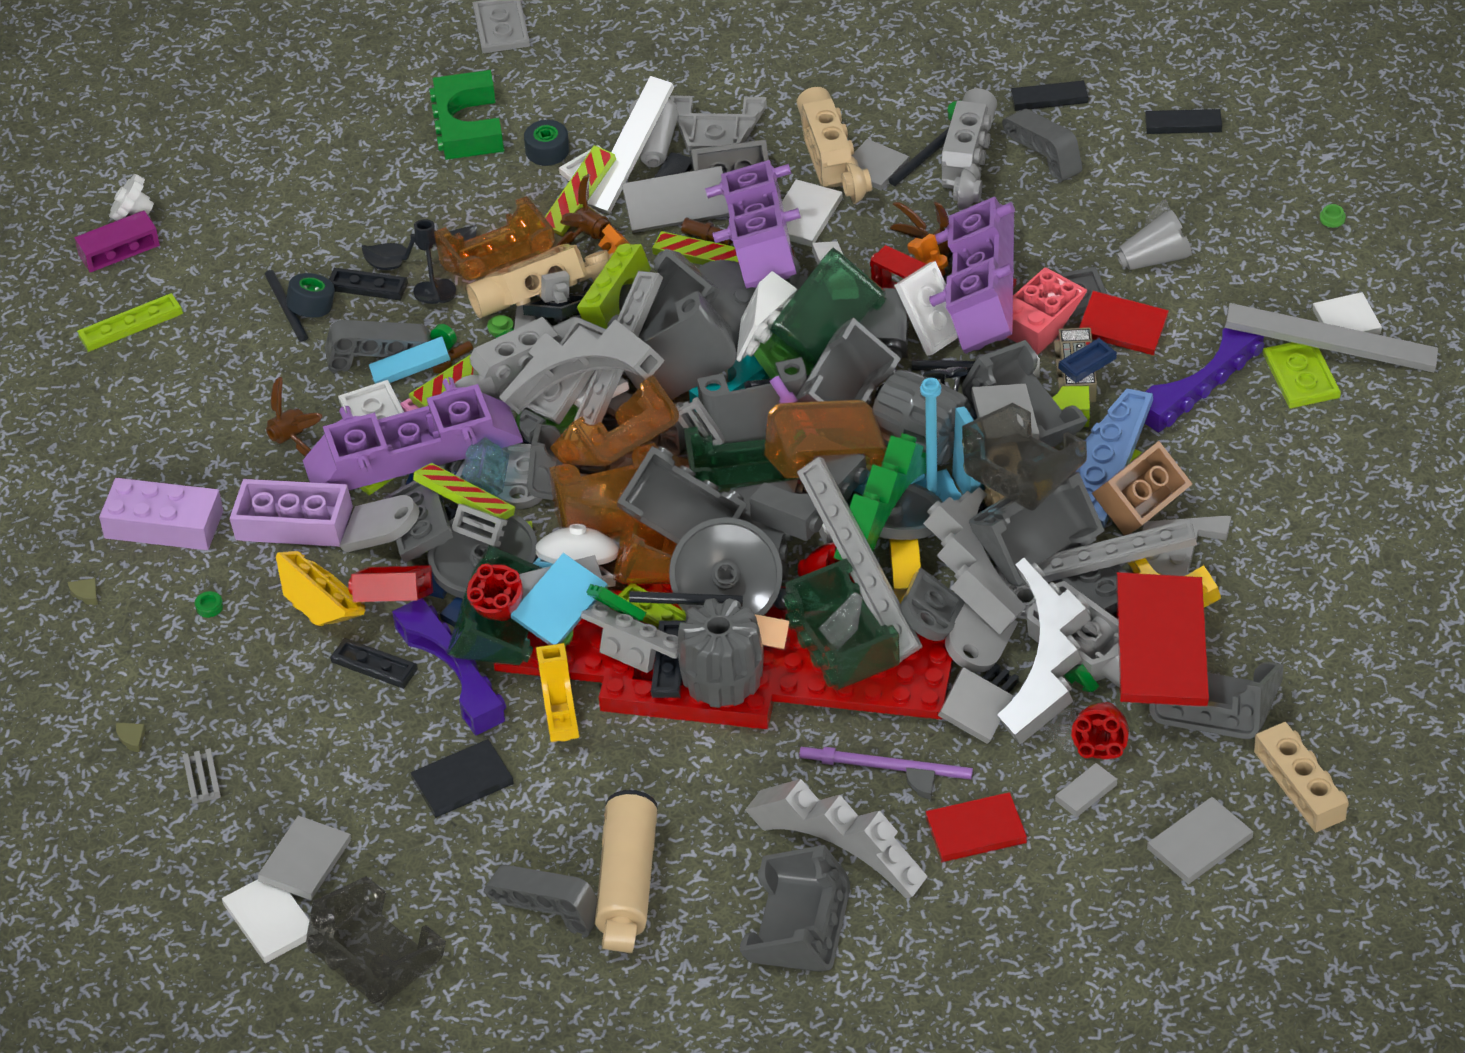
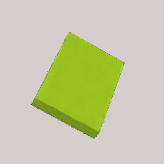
(1301, 374)

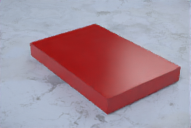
(1124, 322)
(975, 827)

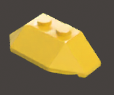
(315, 590)

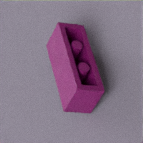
(117, 241)

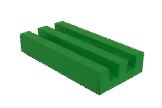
(615, 602)

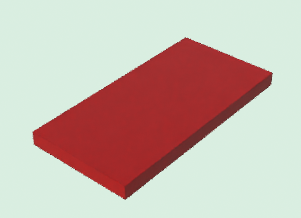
(1161, 639)

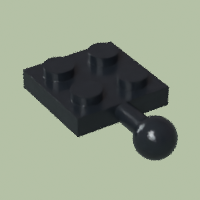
(558, 311)

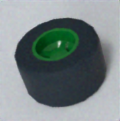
(546, 142)
(310, 295)

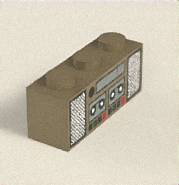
(1069, 342)

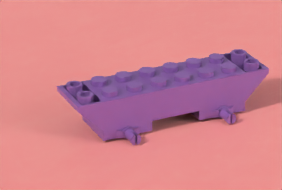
(757, 221)
(982, 273)
(373, 450)

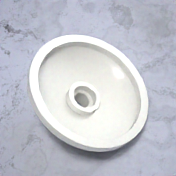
(577, 543)

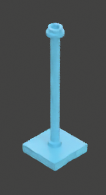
(941, 481)

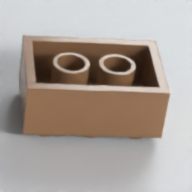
(1142, 488)

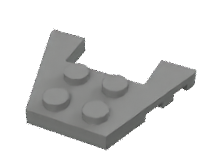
(710, 129)
(1179, 561)

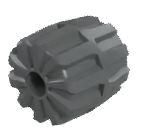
(902, 410)
(720, 653)

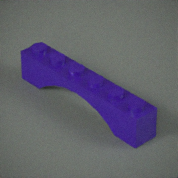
(1178, 397)
(421, 629)

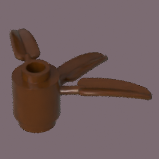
(585, 219)
(920, 229)
(289, 423)

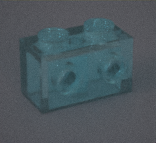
(486, 466)

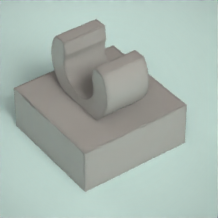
(555, 287)

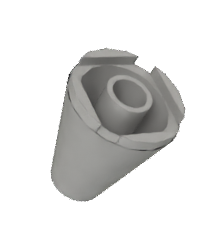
(658, 143)
(1155, 244)

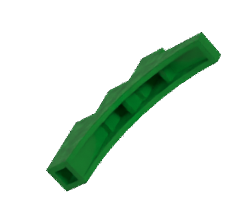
(885, 485)

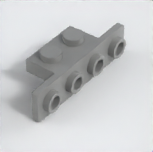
(630, 639)

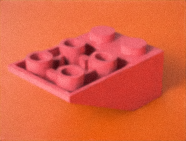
(1044, 308)

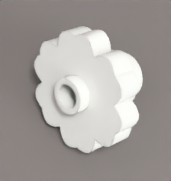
(130, 199)

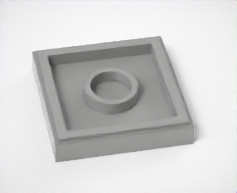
(880, 162)
(974, 705)

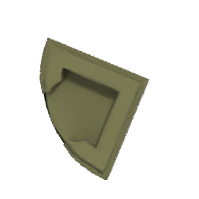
(84, 590)
(131, 735)

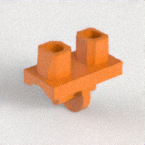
(927, 251)

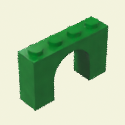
(465, 137)

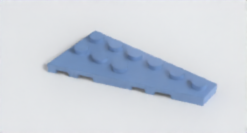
(1113, 442)

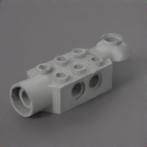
(966, 145)
(503, 358)
(1096, 637)

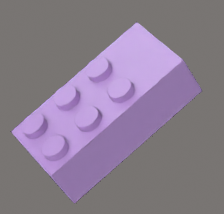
(291, 512)
(161, 514)

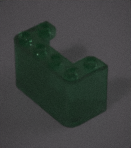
(812, 601)

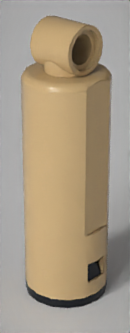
(625, 868)

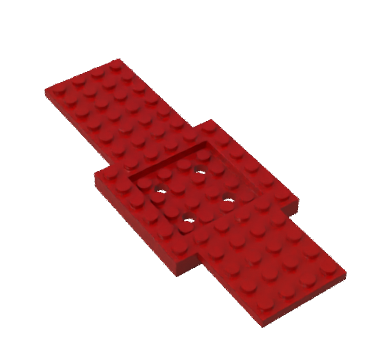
(788, 676)

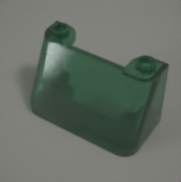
(823, 304)
(729, 463)
(488, 639)

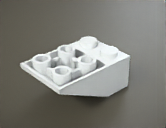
(763, 309)

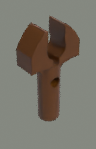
(454, 354)

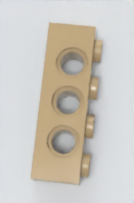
(1301, 776)

